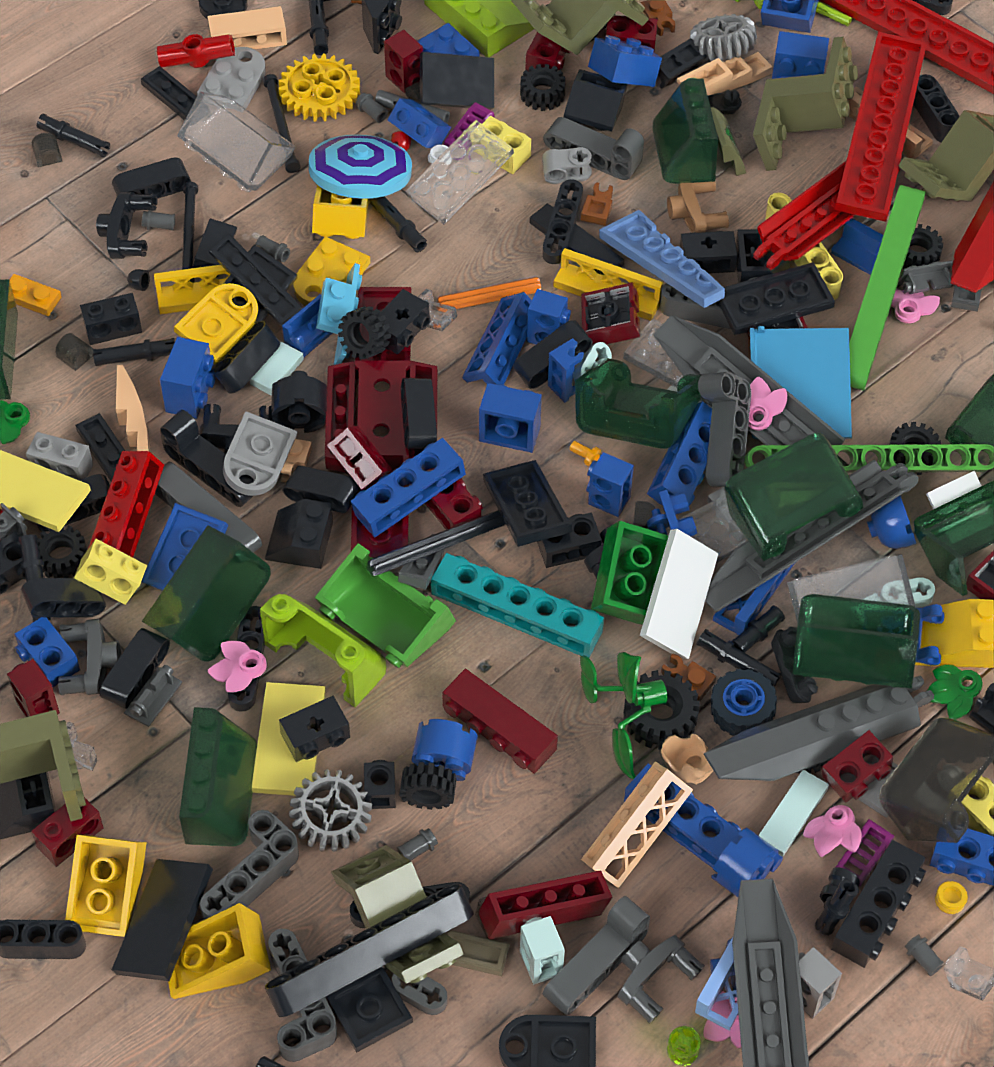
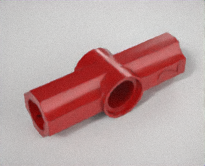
(196, 50)

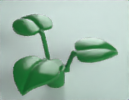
(641, 694)

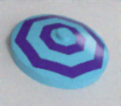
(360, 166)

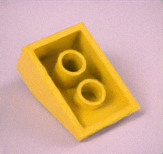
(339, 215)
(964, 635)
(105, 883)
(220, 953)

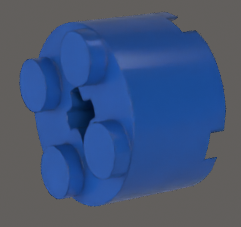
(445, 745)
(746, 860)

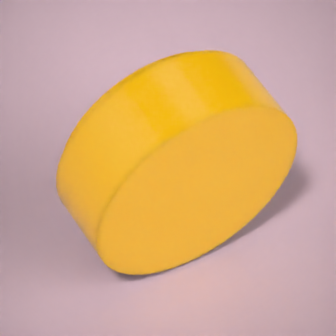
(951, 897)

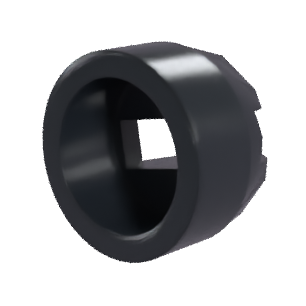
(139, 279)

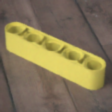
(819, 255)

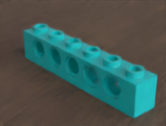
(525, 617)

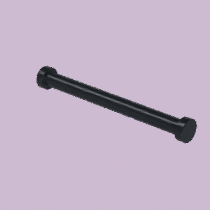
(270, 82)
(190, 190)

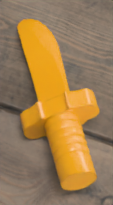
(583, 451)

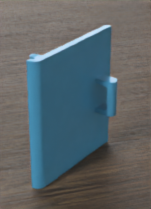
(811, 367)

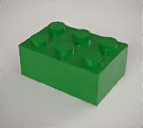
(628, 571)

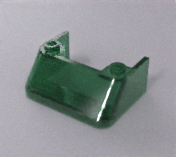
(956, 532)

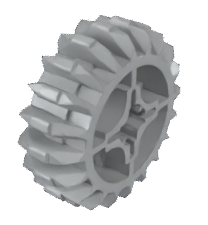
(724, 36)
(319, 806)

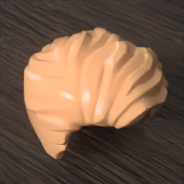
(686, 758)

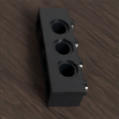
(851, 939)

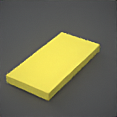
(39, 491)
(274, 765)

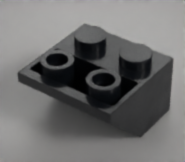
(380, 21)
(595, 101)
(747, 266)
(25, 804)

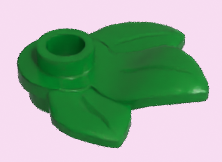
(9, 426)
(950, 691)

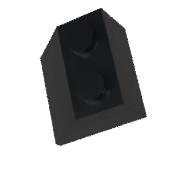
(301, 534)

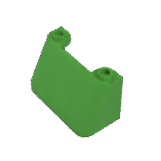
(384, 610)

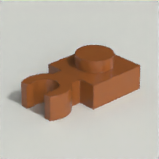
(659, 10)
(597, 207)
(698, 676)

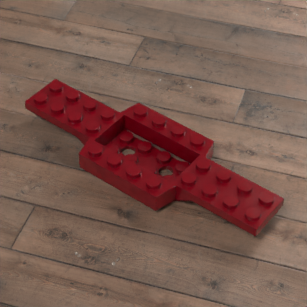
(375, 410)

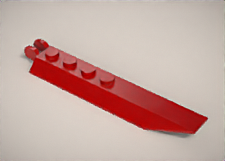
(803, 221)
(975, 253)

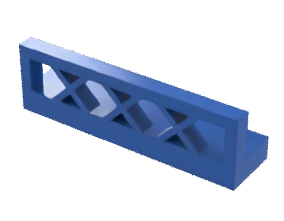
(500, 341)
(752, 607)

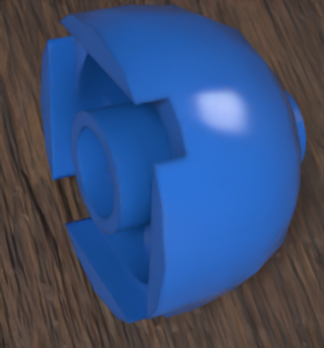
(892, 525)

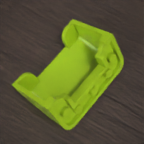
(294, 622)

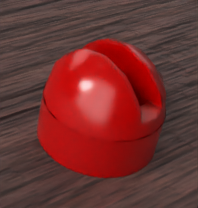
(401, 139)

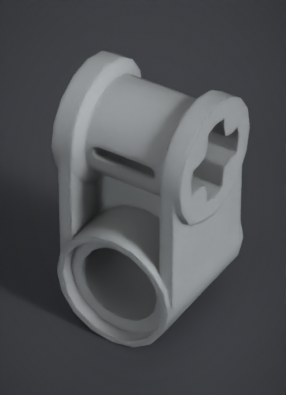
(564, 165)

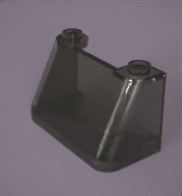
(934, 779)

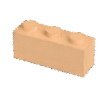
(251, 28)

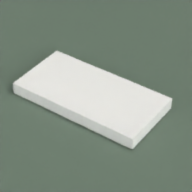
(679, 594)

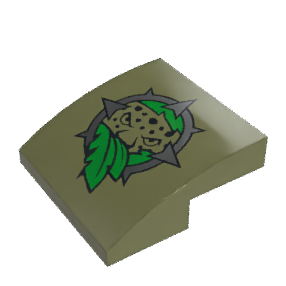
(727, 143)

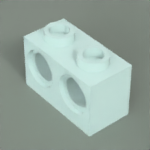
(541, 949)

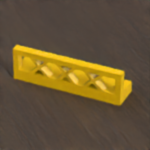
(586, 279)
(185, 294)

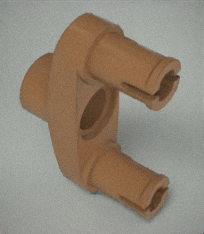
(687, 207)

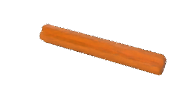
(490, 293)

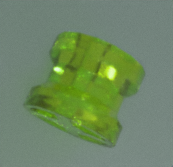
(687, 1039)

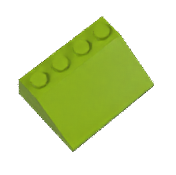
(484, 23)

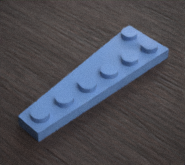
(641, 242)

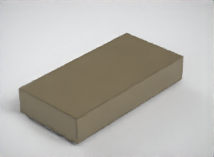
(481, 953)

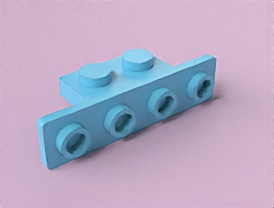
(335, 302)

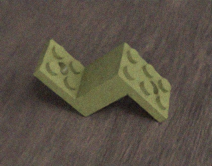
(576, 21)
(805, 103)
(959, 162)
(39, 746)
(383, 886)

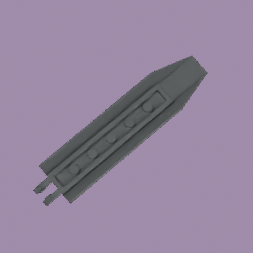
(704, 352)
(746, 569)
(817, 732)
(767, 980)

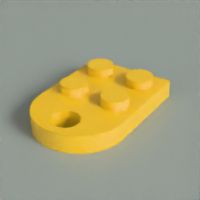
(330, 261)
(219, 320)

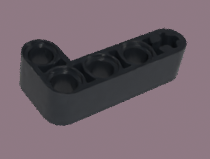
(198, 456)

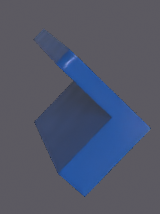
(858, 245)

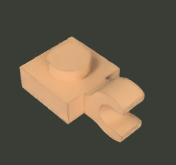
(298, 456)

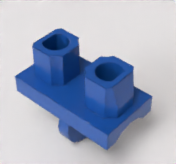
(672, 505)

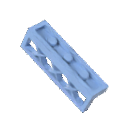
(714, 987)

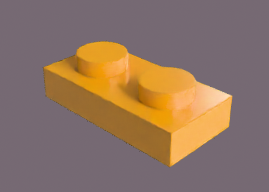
(34, 295)

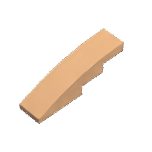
(730, 74)
(130, 411)

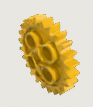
(319, 87)

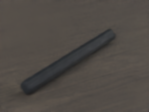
(434, 543)

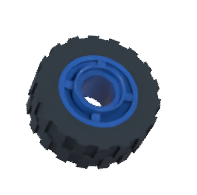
(742, 686)

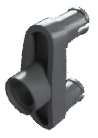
(99, 657)
(645, 964)

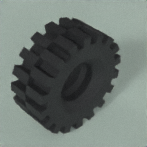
(679, 699)

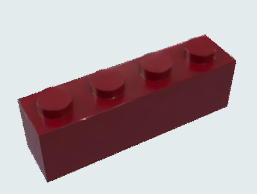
(499, 721)
(562, 899)

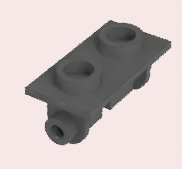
(916, 278)
(10, 522)
(153, 696)

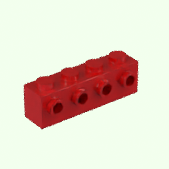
(128, 501)

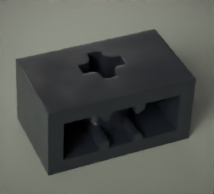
(711, 250)
(406, 318)
(301, 727)

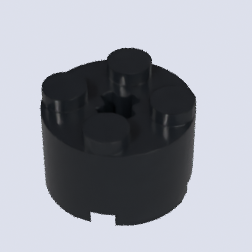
(299, 402)

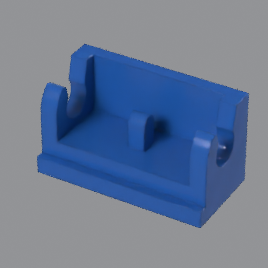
(301, 329)
(561, 369)

